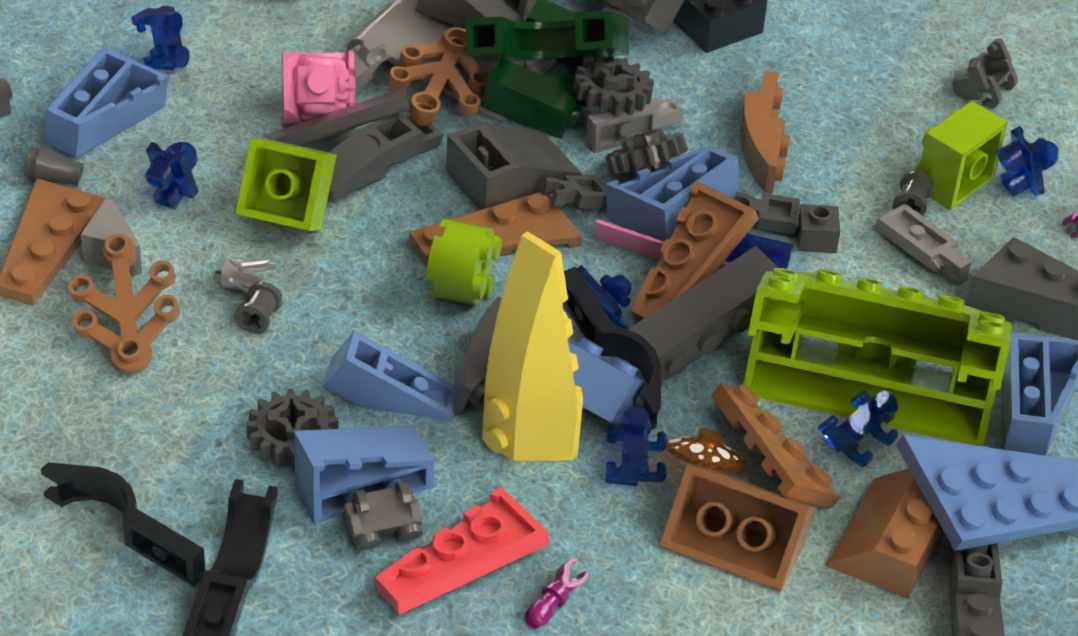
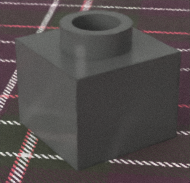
(818, 228)

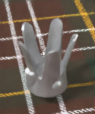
(235, 274)

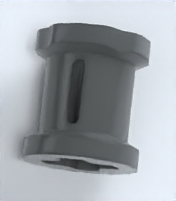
(915, 190)
(255, 312)

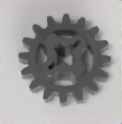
(613, 85)
(645, 151)
(272, 421)

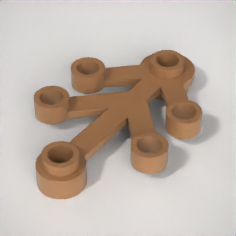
(426, 105)
(125, 308)

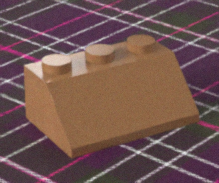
(737, 526)
(889, 535)

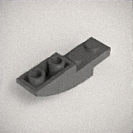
(371, 150)
(472, 369)
(976, 591)

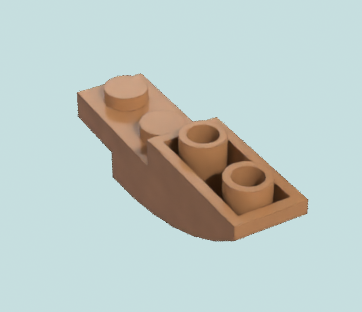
(763, 133)

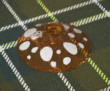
(706, 451)

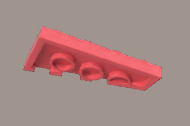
(474, 547)

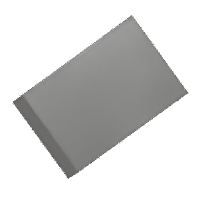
(103, 224)

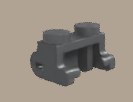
(987, 74)
(382, 515)

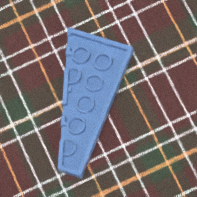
(992, 492)

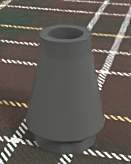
(52, 166)

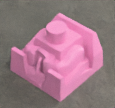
(316, 84)

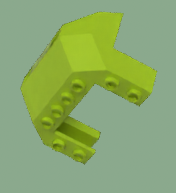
(878, 343)

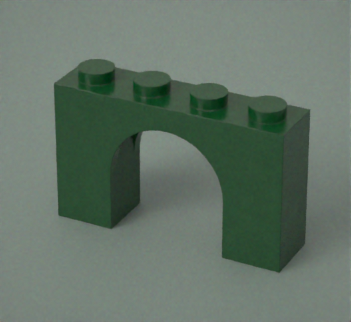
(585, 36)
(533, 98)

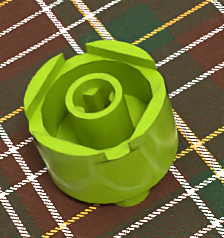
(463, 262)

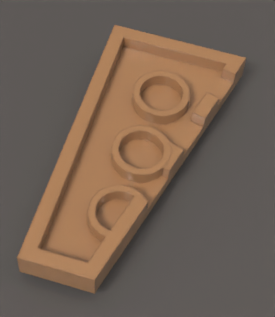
(45, 239)

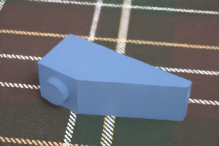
(386, 381)

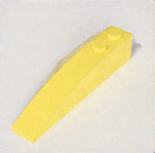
(529, 381)

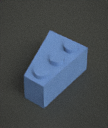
(103, 102)
(655, 198)
(606, 385)
(1036, 390)
(342, 461)

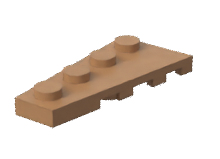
(510, 221)
(699, 245)
(782, 454)

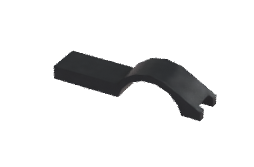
(615, 341)
(141, 531)
(237, 564)

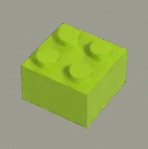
(962, 153)
(286, 184)

